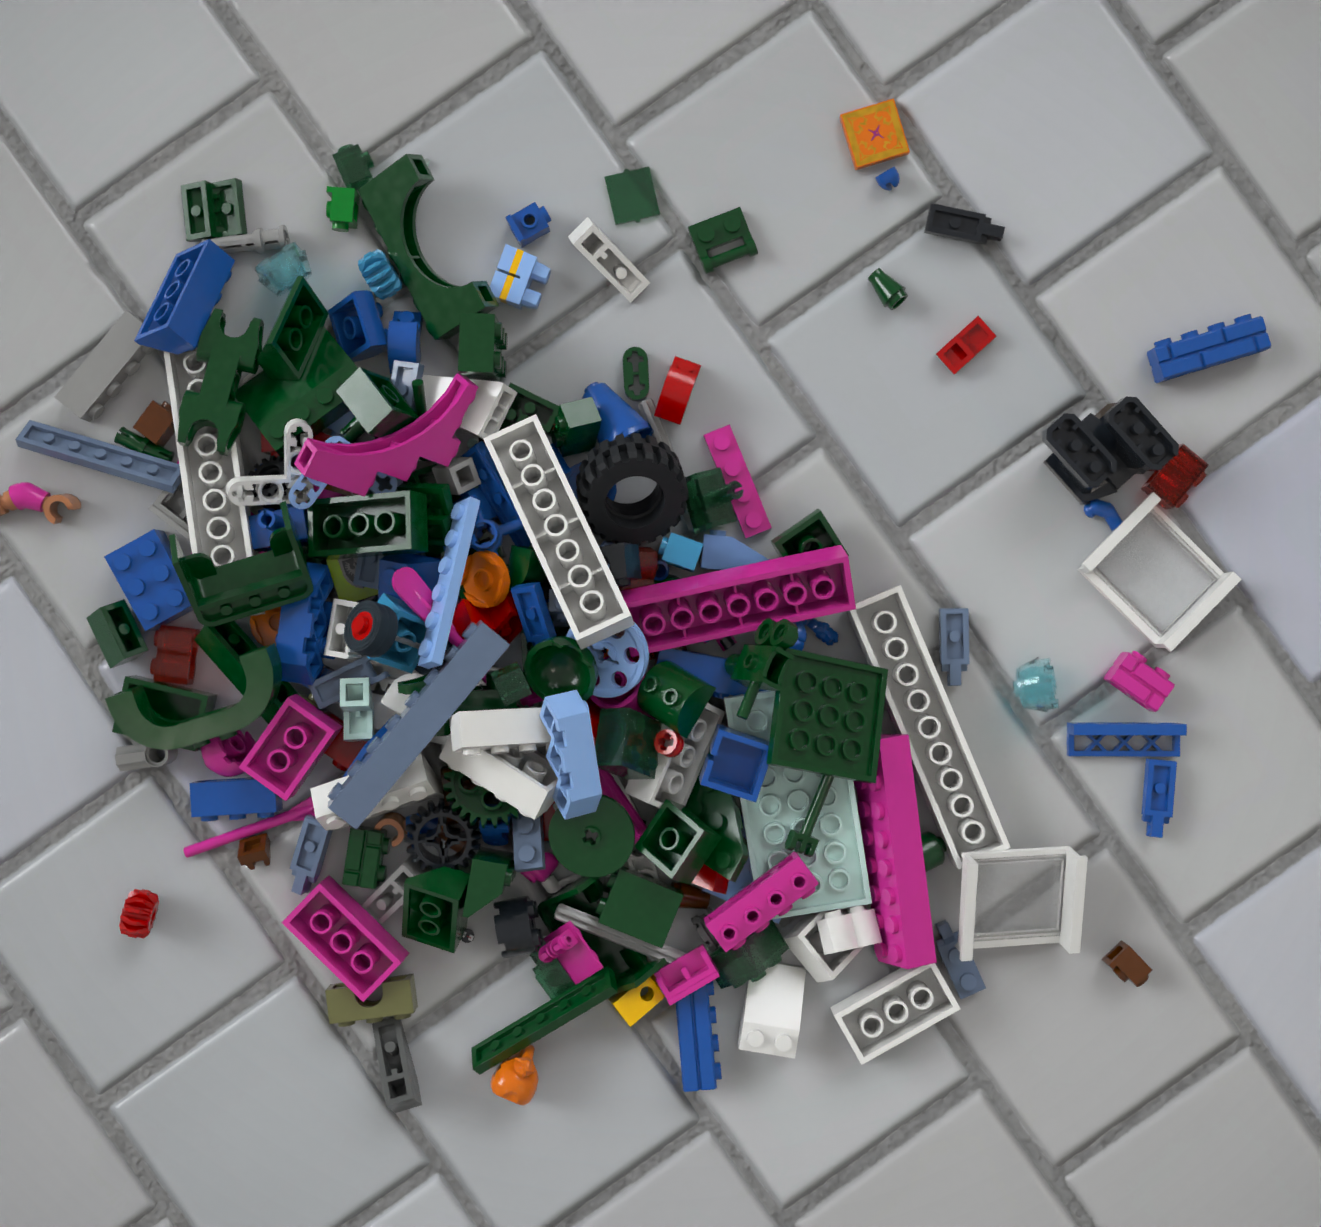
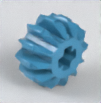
(380, 274)

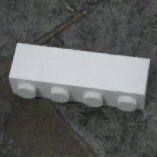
(498, 731)

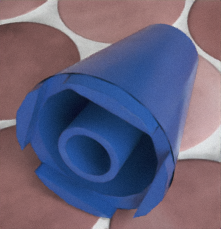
(615, 414)

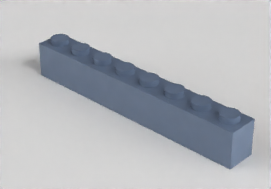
(417, 724)

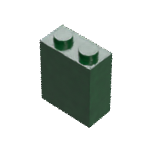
(639, 906)

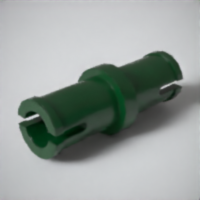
(143, 445)

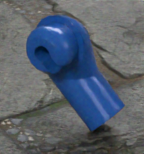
(1103, 509)

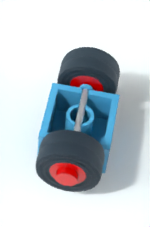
(387, 633)

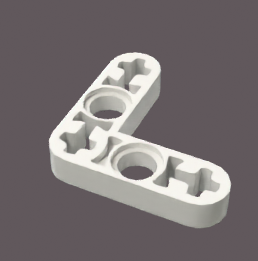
(290, 475)

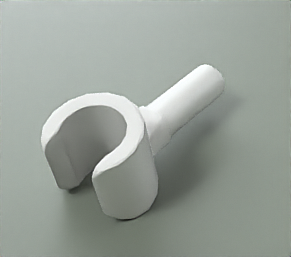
(553, 885)

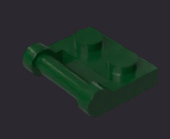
(719, 232)

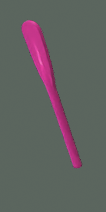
(419, 598)
(296, 813)

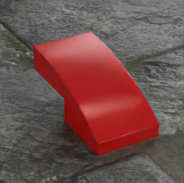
(966, 345)

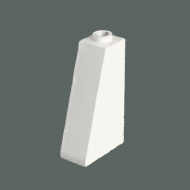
(485, 412)

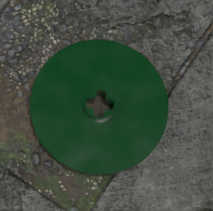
(585, 855)

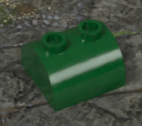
(806, 535)
(674, 696)

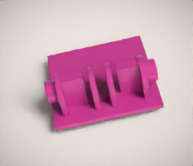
(571, 951)

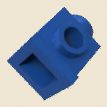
(528, 233)

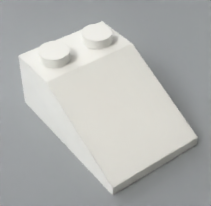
(807, 947)
(773, 1011)

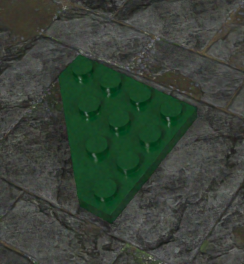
(724, 817)

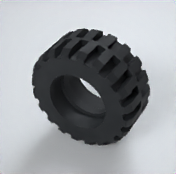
(625, 459)

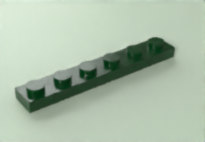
(544, 1020)

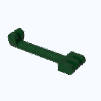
(802, 840)

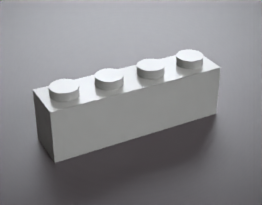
(105, 369)

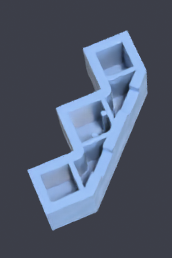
(572, 754)

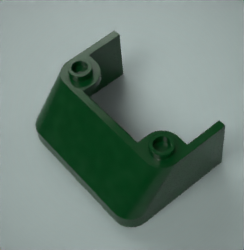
(246, 584)
(628, 965)

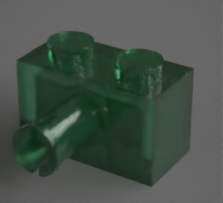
(711, 499)

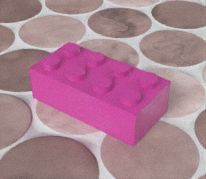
(345, 938)

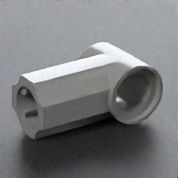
(140, 757)

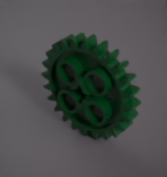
(473, 802)

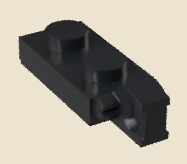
(961, 225)

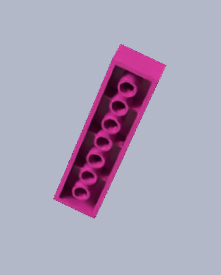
(741, 598)
(896, 858)

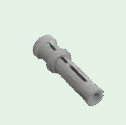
(259, 240)

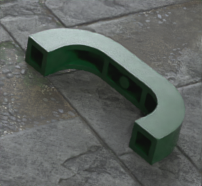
(144, 725)

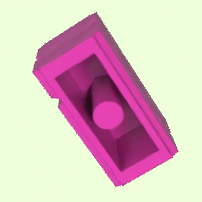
(1139, 681)

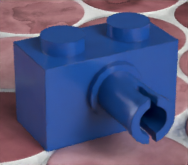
(269, 520)

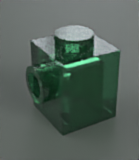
(354, 165)

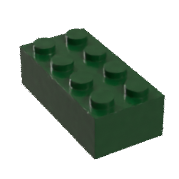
(368, 525)

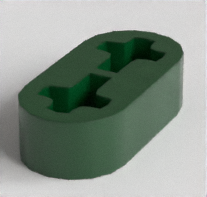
(643, 374)

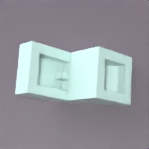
(358, 709)

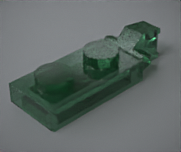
(551, 976)

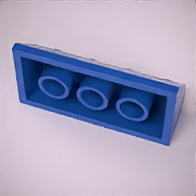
(186, 299)

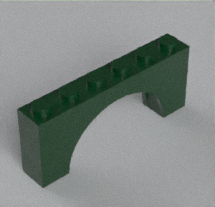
(393, 205)

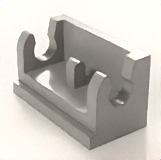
(172, 510)

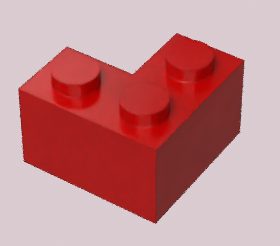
(500, 618)

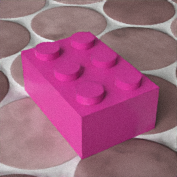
(290, 747)

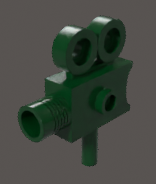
(763, 664)

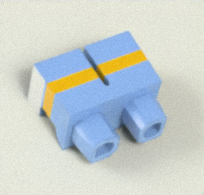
(515, 277)

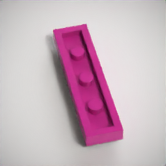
(729, 458)

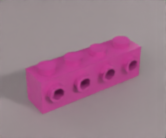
(760, 902)

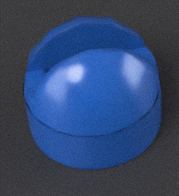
(887, 178)

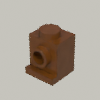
(1127, 964)

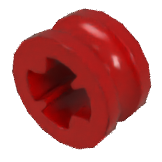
(667, 735)

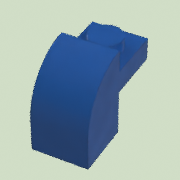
(404, 337)

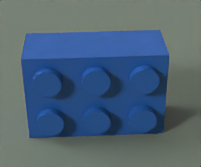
(150, 580)

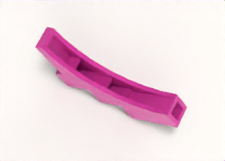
(429, 436)

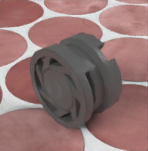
(704, 932)

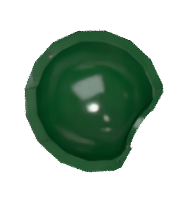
(560, 667)

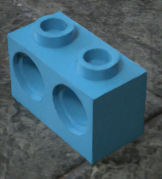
(680, 552)

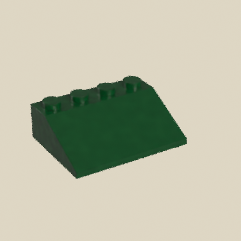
(311, 398)

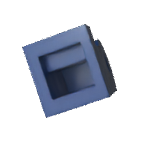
(496, 836)

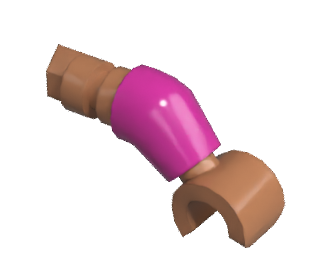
(29, 496)

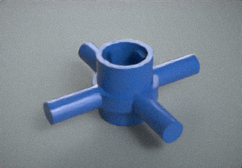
(496, 530)

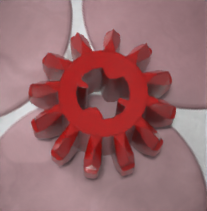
(139, 913)

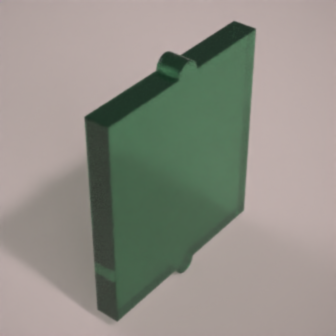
(632, 195)

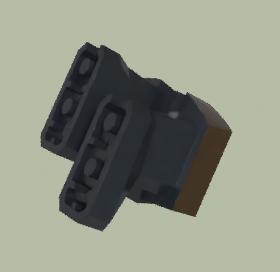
(1106, 448)

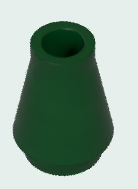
(888, 290)

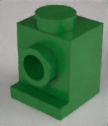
(343, 208)

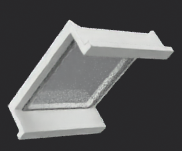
(1157, 576)
(1021, 899)

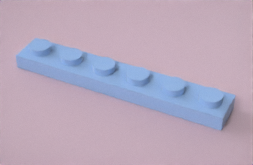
(447, 589)

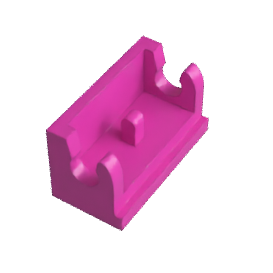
(686, 974)

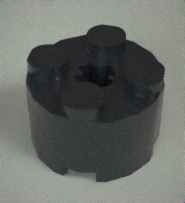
(517, 926)

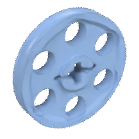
(619, 661)

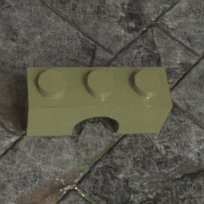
(398, 1000)

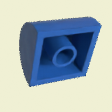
(359, 325)

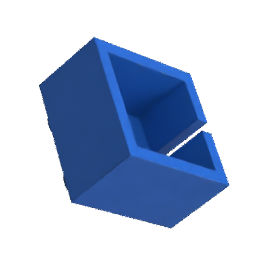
(736, 763)

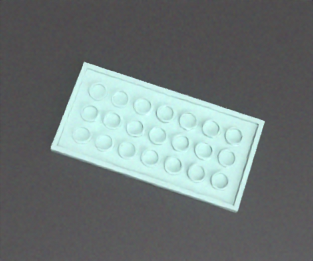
(783, 806)

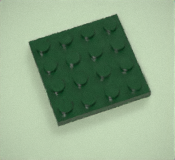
(828, 717)

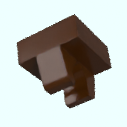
(254, 850)

